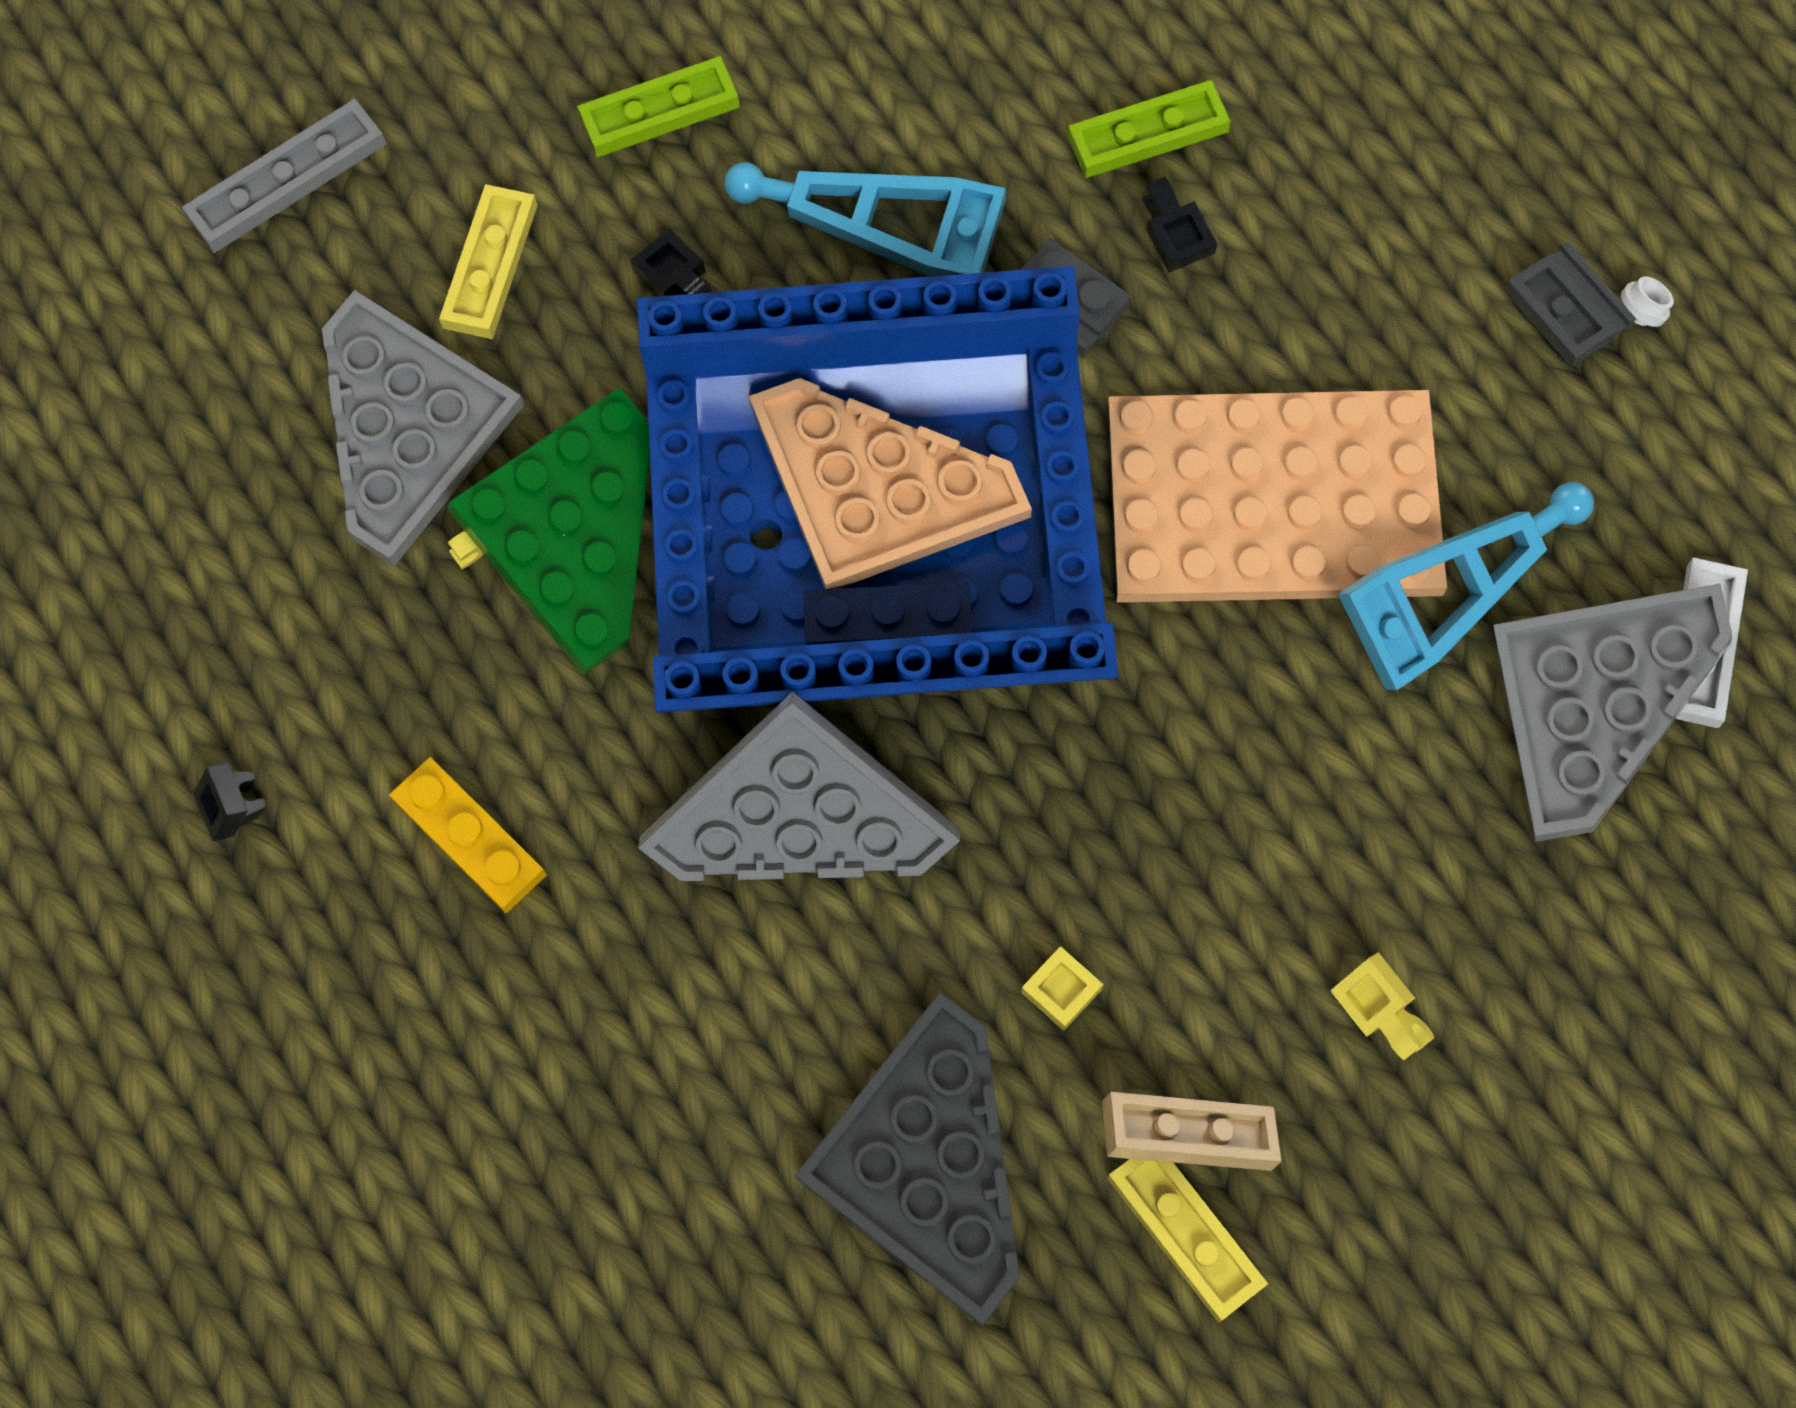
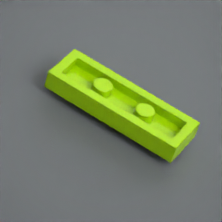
(658, 106)
(1148, 129)

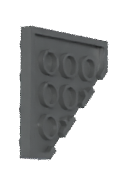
(925, 1163)

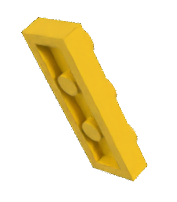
(468, 835)

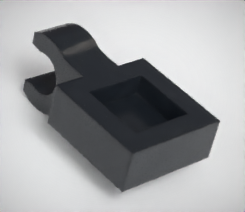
(1176, 230)
(671, 267)

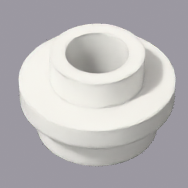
(1648, 301)

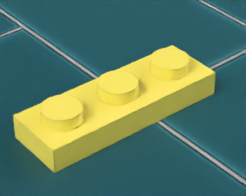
(488, 261)
(1188, 1234)

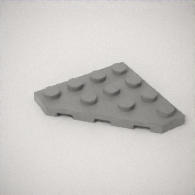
(405, 423)
(1599, 693)
(797, 803)

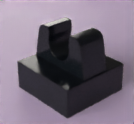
(222, 803)

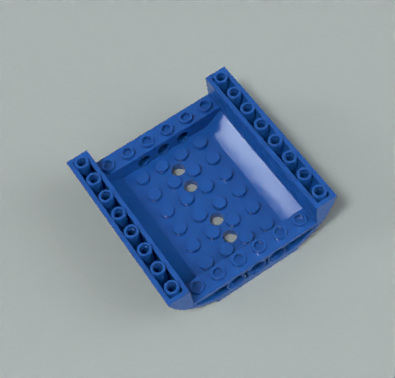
(948, 353)

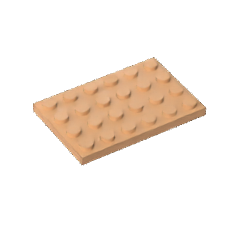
(1270, 493)

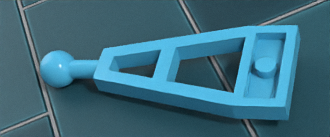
(963, 236)
(1384, 612)

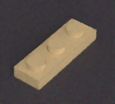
(1190, 1131)

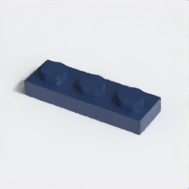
(886, 612)

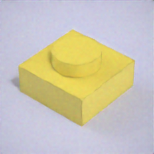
(1062, 988)

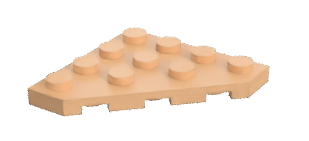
(875, 487)

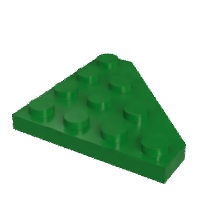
(569, 526)

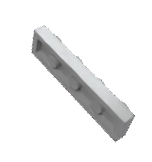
(284, 175)

